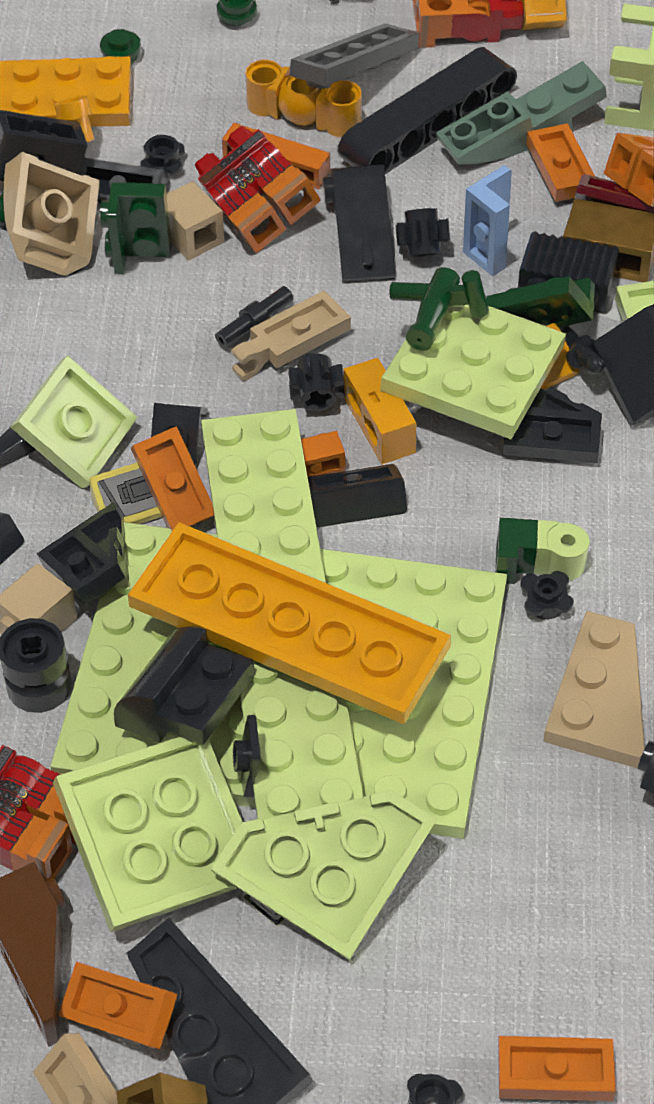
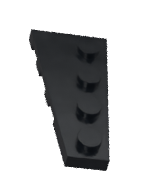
(213, 1028)

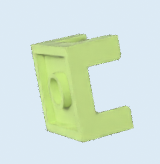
(636, 68)

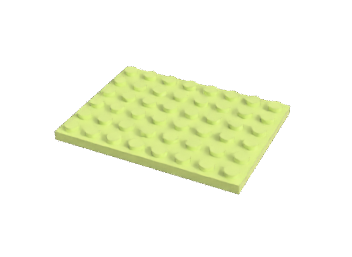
(424, 760)

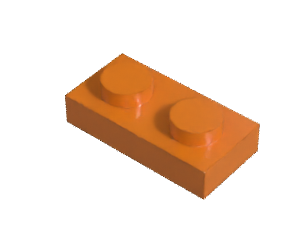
(558, 159)
(173, 479)
(118, 1005)
(556, 1068)

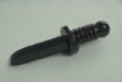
(581, 352)

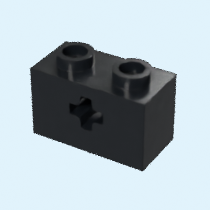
(47, 138)

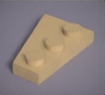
(600, 694)

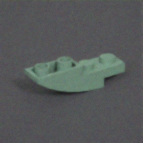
(502, 124)

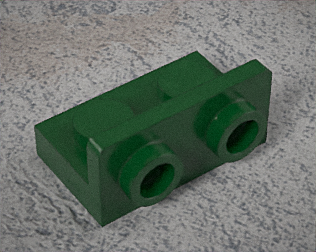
(135, 222)
(549, 302)

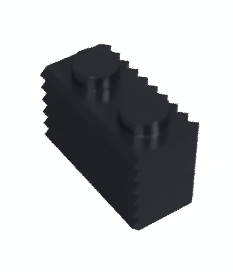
(560, 257)

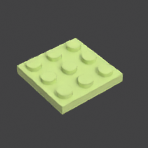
(477, 368)
(150, 828)

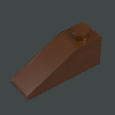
(33, 942)

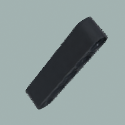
(415, 117)

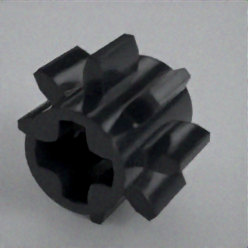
(422, 232)
(316, 382)

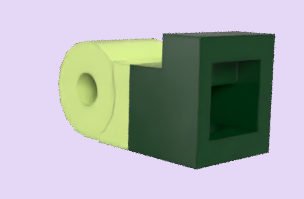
(540, 548)

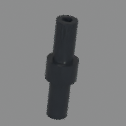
(252, 315)

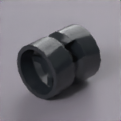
(35, 665)

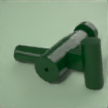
(436, 299)

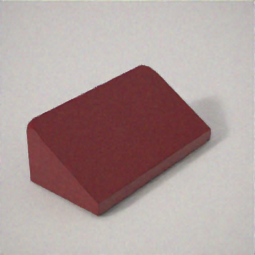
(608, 192)

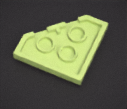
(327, 863)

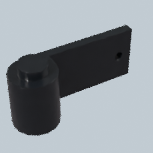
(361, 222)

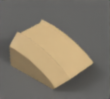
(49, 214)

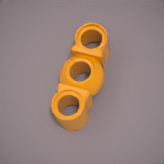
(275, 92)

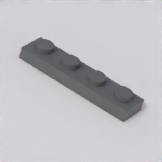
(353, 55)

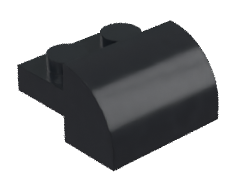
(184, 689)

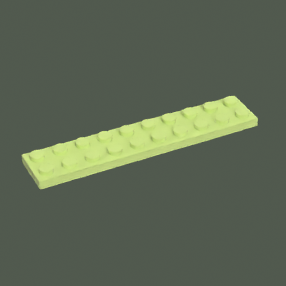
(267, 508)

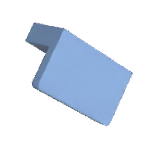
(488, 220)

